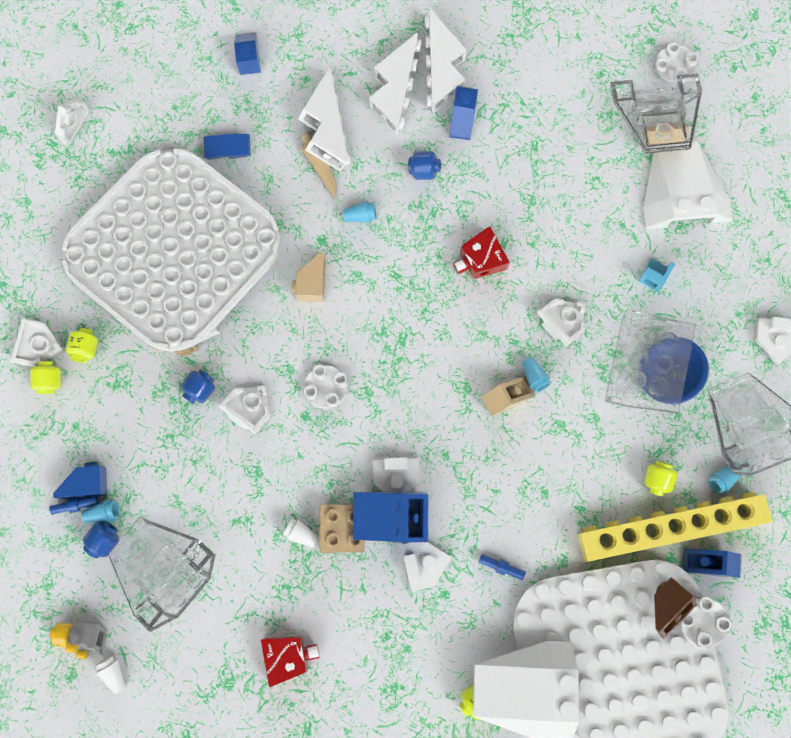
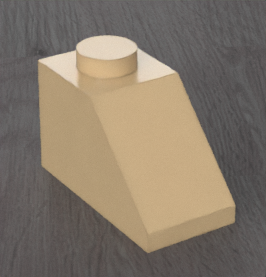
(311, 280)
(507, 396)

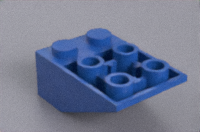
(390, 516)

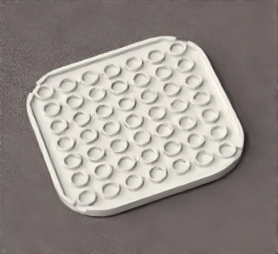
(171, 249)
(626, 672)

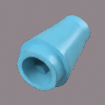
(360, 213)
(536, 376)
(722, 480)
(101, 513)

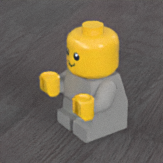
(84, 635)

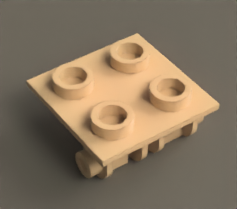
(337, 530)

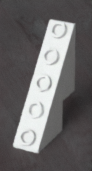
(444, 57)
(395, 77)
(324, 117)

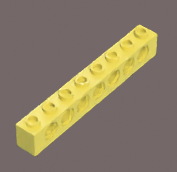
(755, 509)

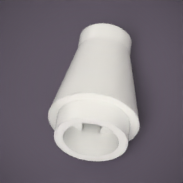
(300, 533)
(111, 674)

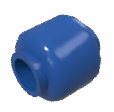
(424, 165)
(197, 386)
(100, 540)

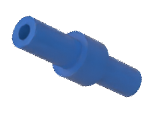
(73, 505)
(502, 567)

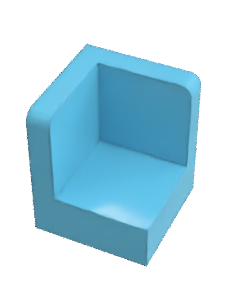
(656, 274)

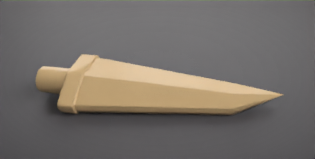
(320, 167)

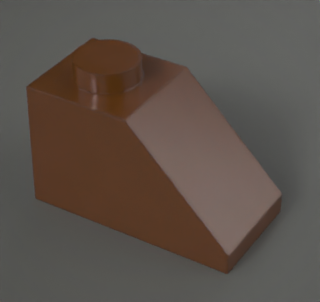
(671, 606)

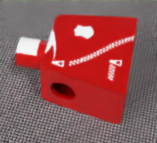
(482, 256)
(286, 658)

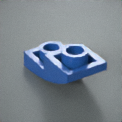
(227, 145)

